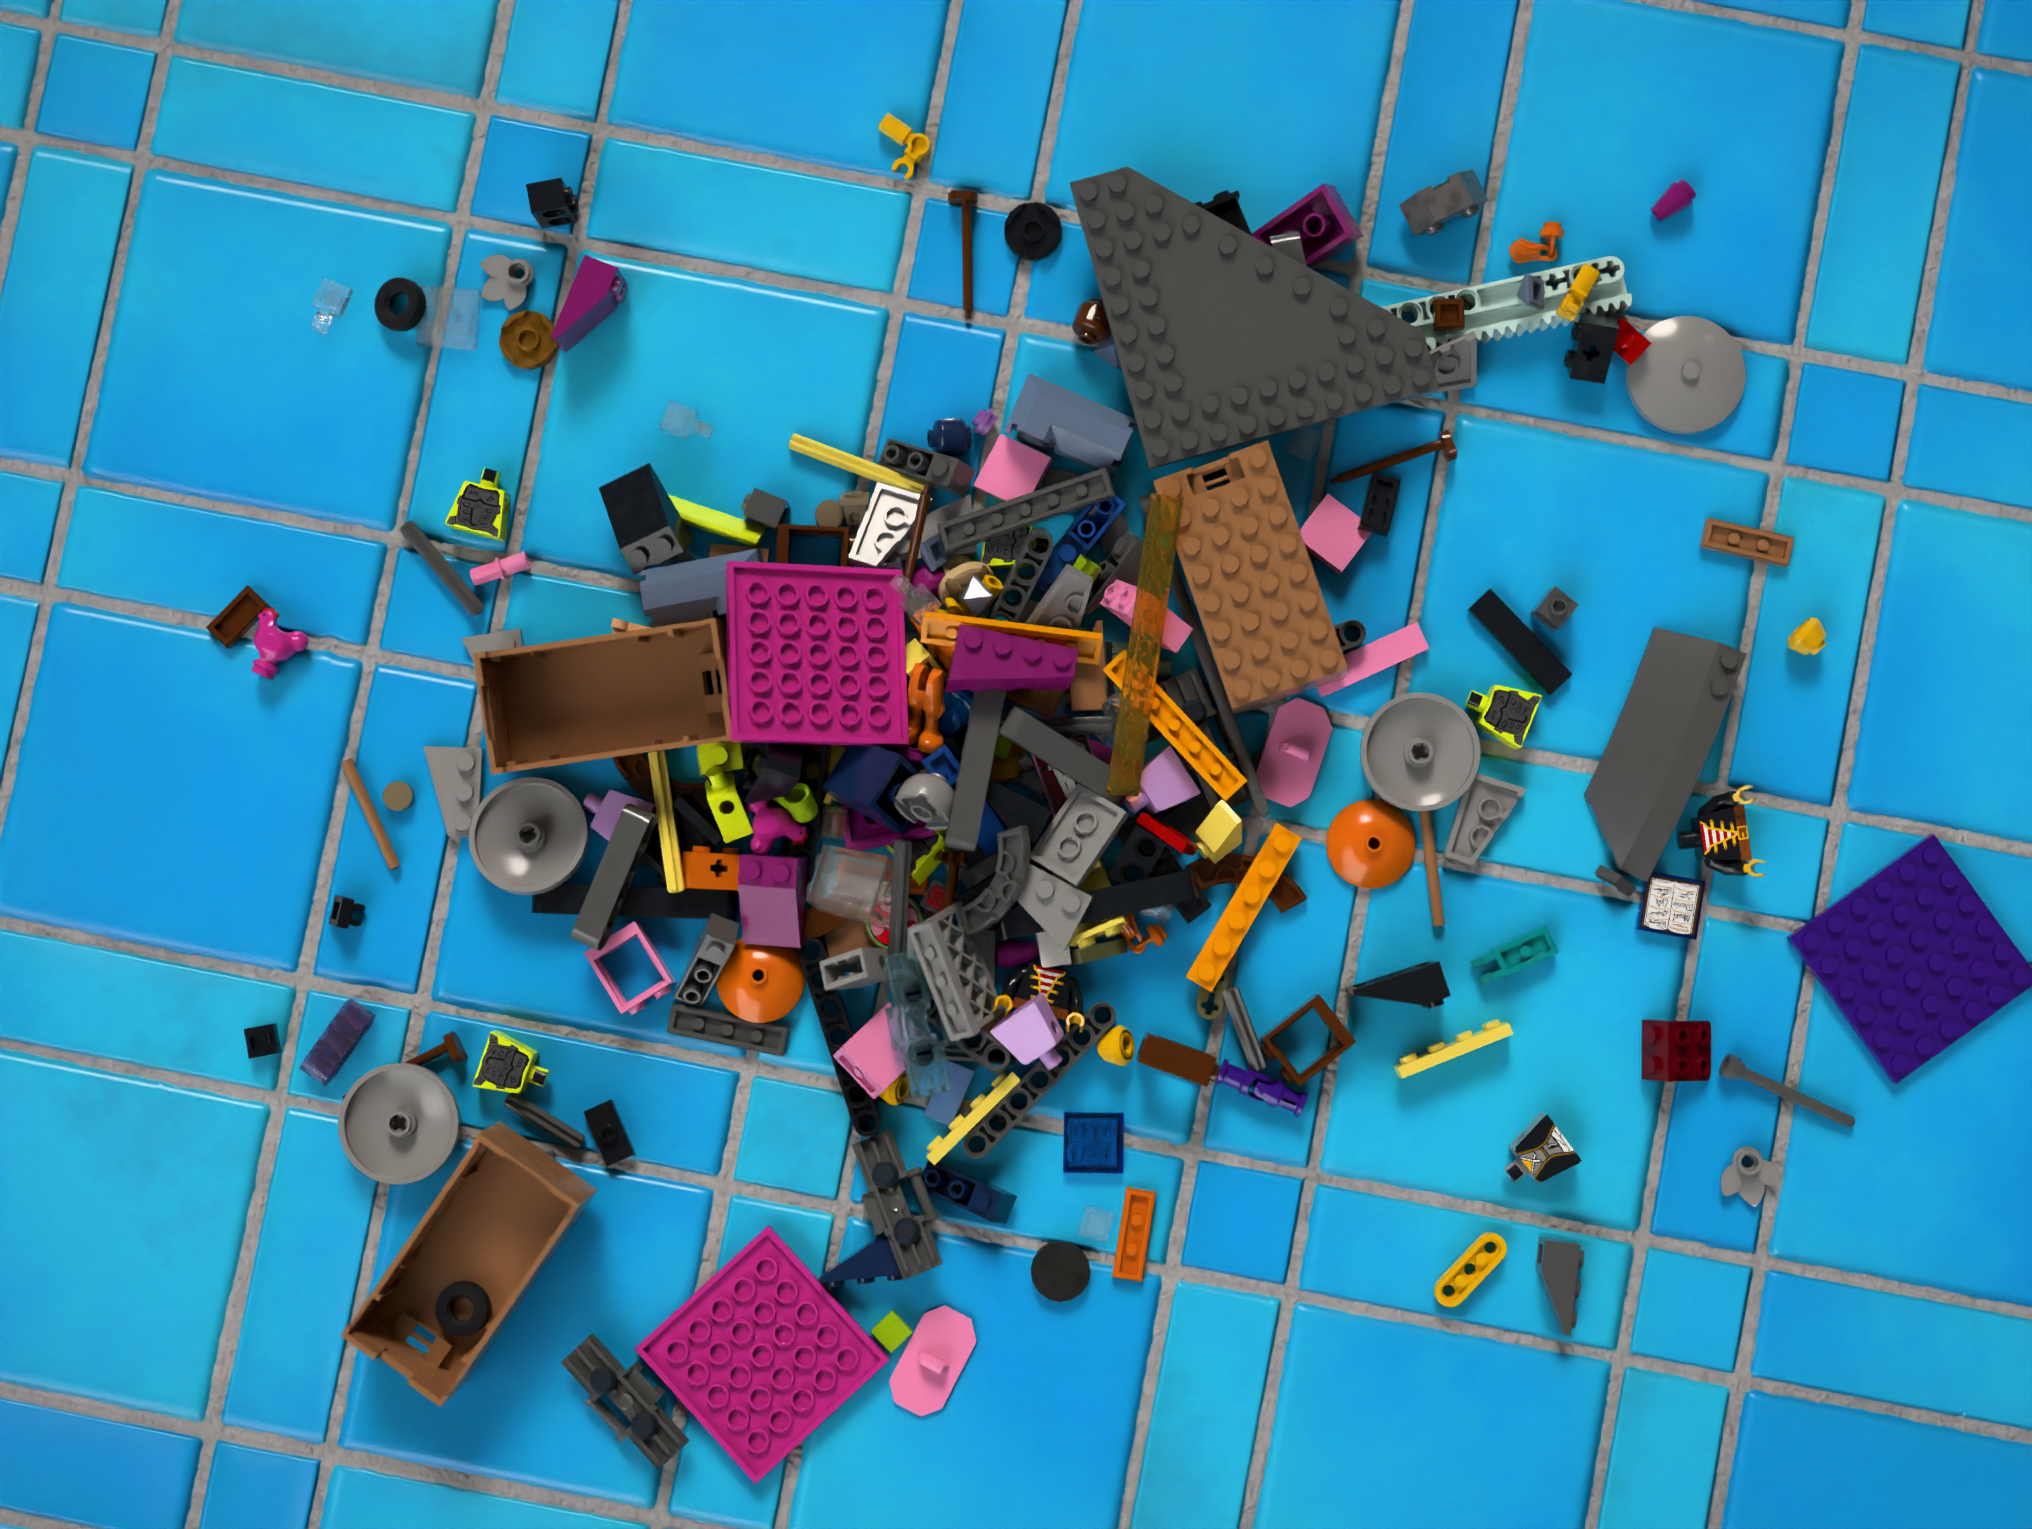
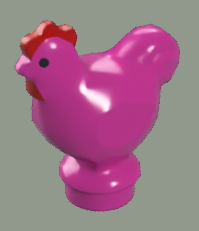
(274, 644)
(772, 824)

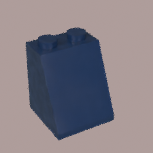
(869, 781)

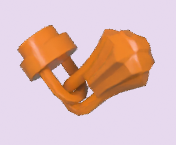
(1526, 251)
(1130, 930)

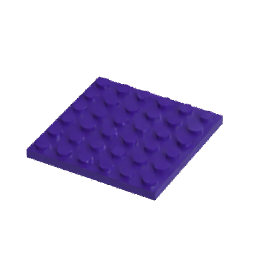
(1913, 958)

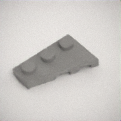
(1456, 363)
(1064, 601)
(1054, 904)

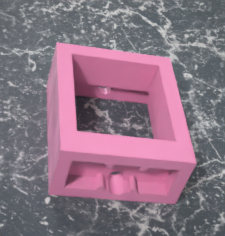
(1120, 601)
(614, 942)

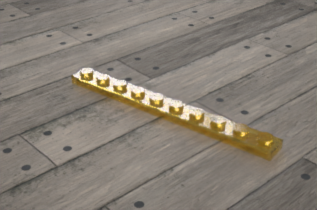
(1144, 644)

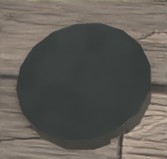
(1060, 1271)

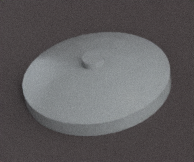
(1687, 375)
(1420, 752)
(529, 836)
(399, 1123)

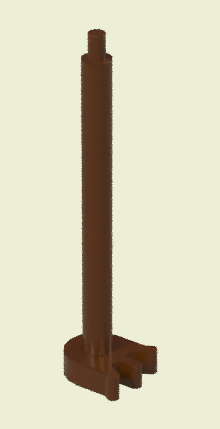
(965, 199)
(1444, 442)
(917, 533)
(954, 861)
(451, 1044)

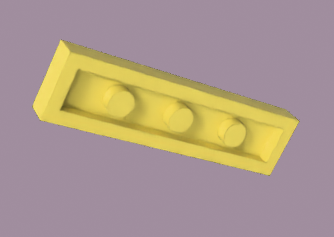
(1464, 1043)
(962, 1125)

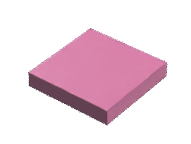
(1012, 470)
(1333, 534)

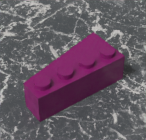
(1008, 662)

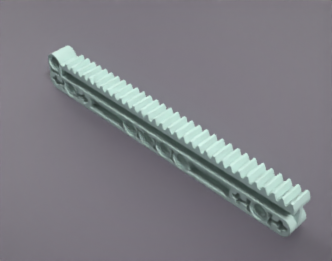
(1501, 312)

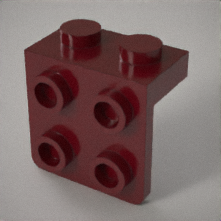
(1676, 1050)

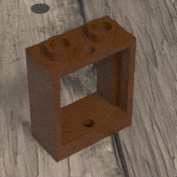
(786, 531)
(1335, 1026)
(1177, 1059)

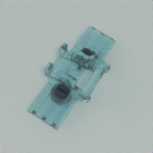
(909, 1029)

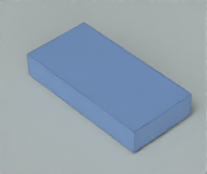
(945, 1105)

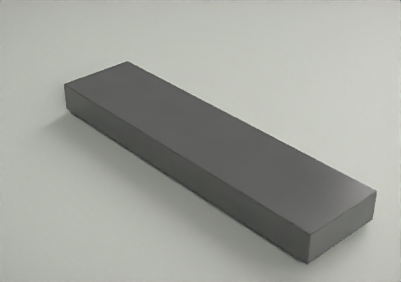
(727, 1029)

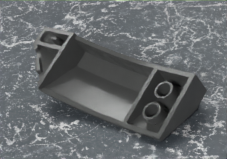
(1660, 745)

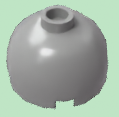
(926, 799)

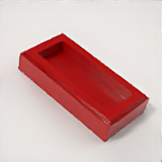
(1167, 833)

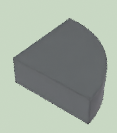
(1615, 879)

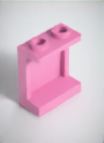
(870, 1056)

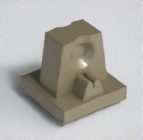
(854, 506)

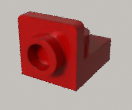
(1629, 342)

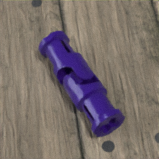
(1264, 1088)

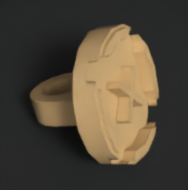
(958, 574)

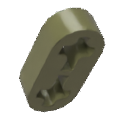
(1098, 951)
(1218, 999)

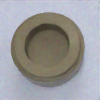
(829, 514)
(398, 796)

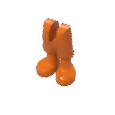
(925, 695)

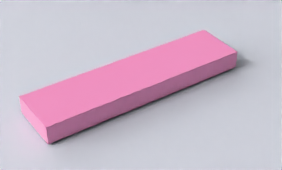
(1379, 656)

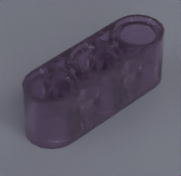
(337, 1042)

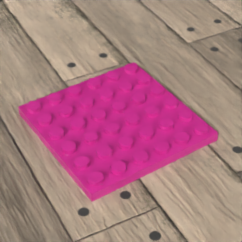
(815, 655)
(762, 1354)

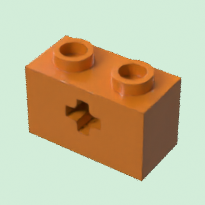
(697, 868)

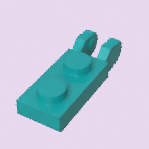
(1517, 954)

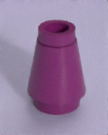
(1675, 199)
(1013, 953)

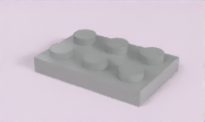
(1078, 836)

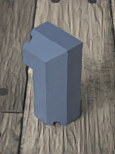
(1071, 425)
(689, 589)

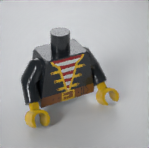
(1722, 835)
(1056, 985)

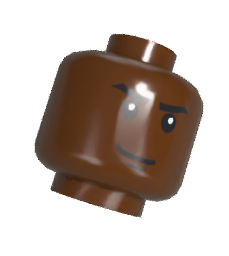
(1091, 322)

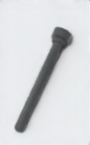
(1733, 1068)

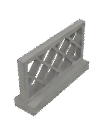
(945, 975)

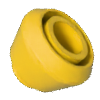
(1807, 637)
(1116, 1046)
(897, 1090)

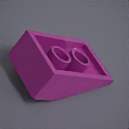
(1322, 224)
(590, 300)
(772, 899)

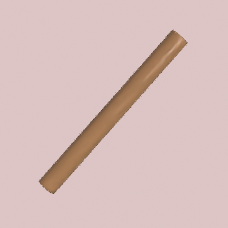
(370, 814)
(1431, 868)

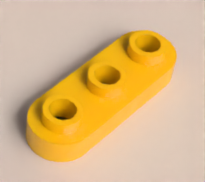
(1483, 1264)

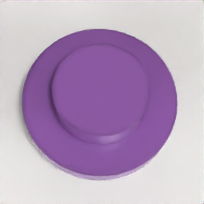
(983, 421)

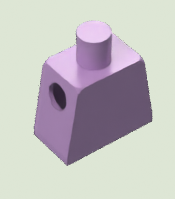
(1162, 784)
(609, 809)
(1031, 1032)

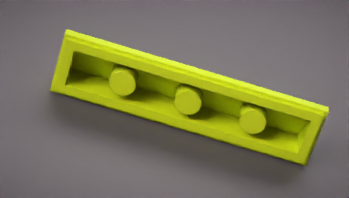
(719, 523)

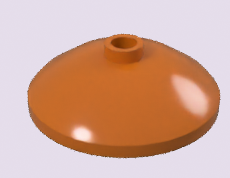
(1349, 847)
(763, 999)

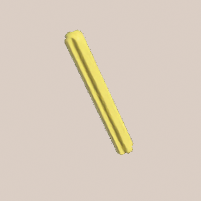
(854, 464)
(666, 821)

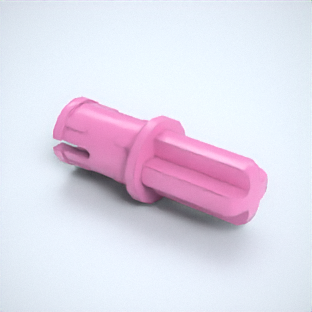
(499, 568)

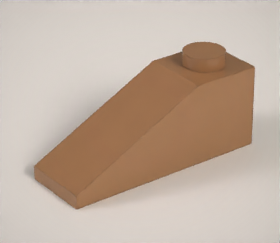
(1089, 684)

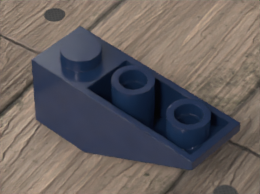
(968, 1192)
(865, 1264)

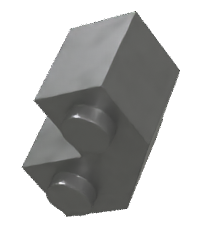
(1435, 206)

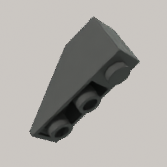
(933, 468)
(1121, 564)
(707, 960)
(1558, 1270)

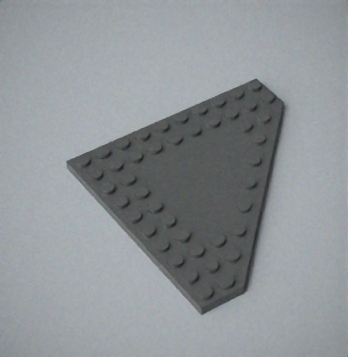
(1228, 332)

